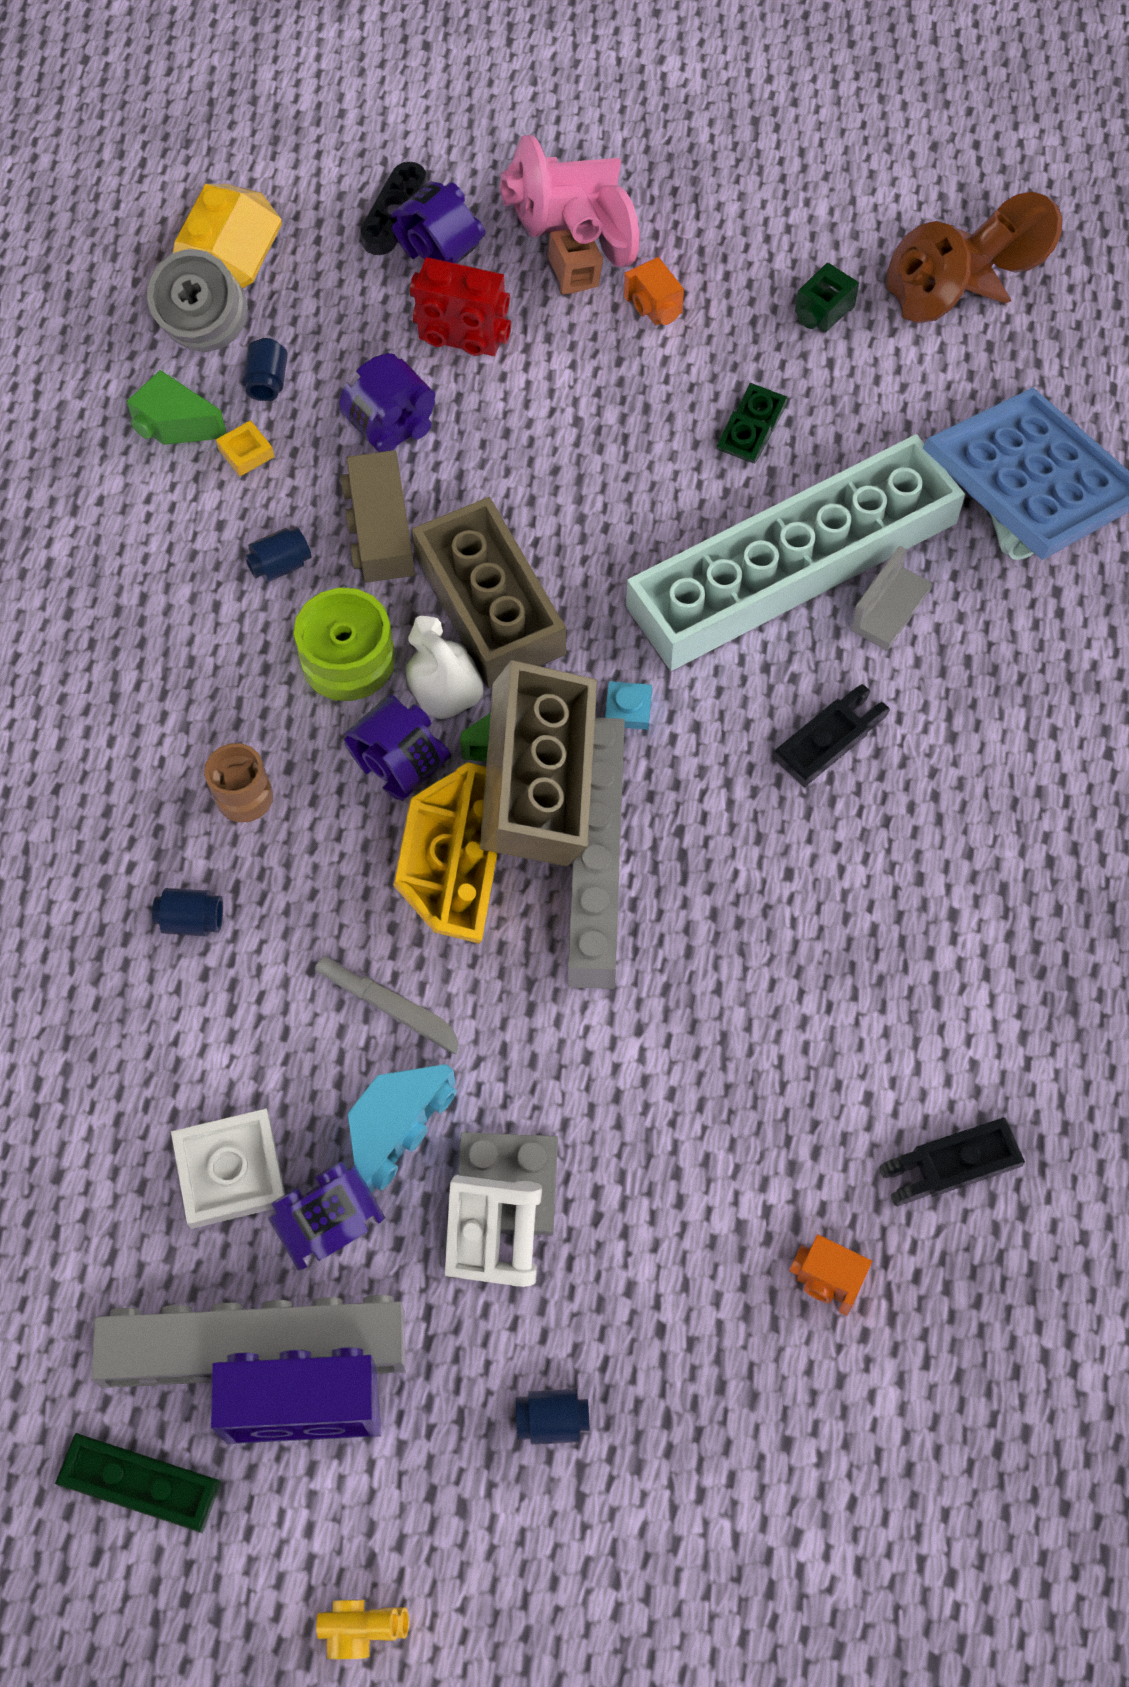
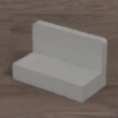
(889, 602)

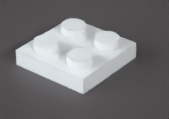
(227, 1168)

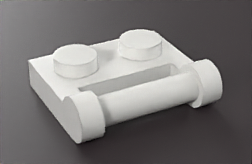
(476, 1230)

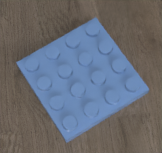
(1034, 472)

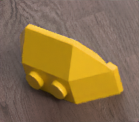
(232, 226)
(441, 856)

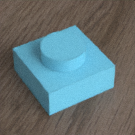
(630, 703)

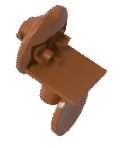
(942, 261)

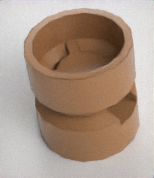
(239, 782)

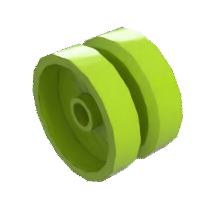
(344, 644)

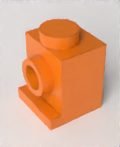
(654, 291)
(830, 1272)

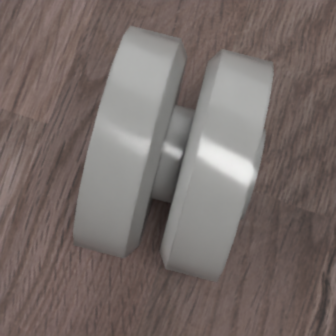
(197, 300)

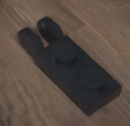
(828, 736)
(956, 1161)

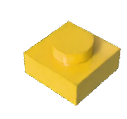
(245, 448)

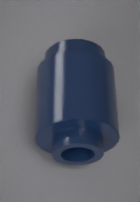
(265, 369)
(277, 554)
(188, 912)
(551, 1416)

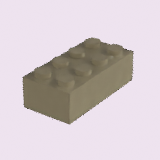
(489, 589)
(539, 764)

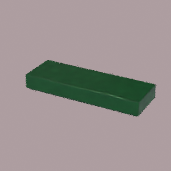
(138, 1483)

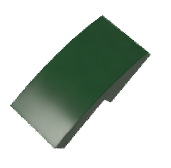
(752, 423)

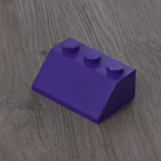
(295, 1397)

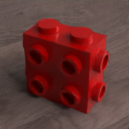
(460, 307)

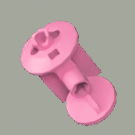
(572, 197)

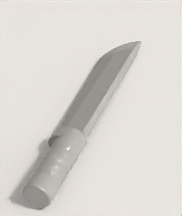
(396, 1006)

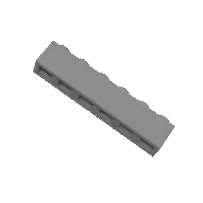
(597, 867)
(184, 1343)

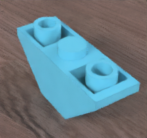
(393, 1118)

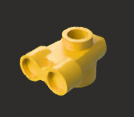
(351, 1628)

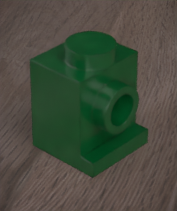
(822, 305)

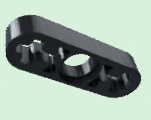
(391, 194)

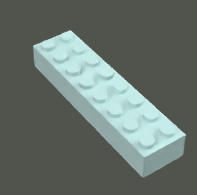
(792, 552)

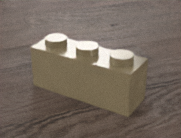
(378, 517)

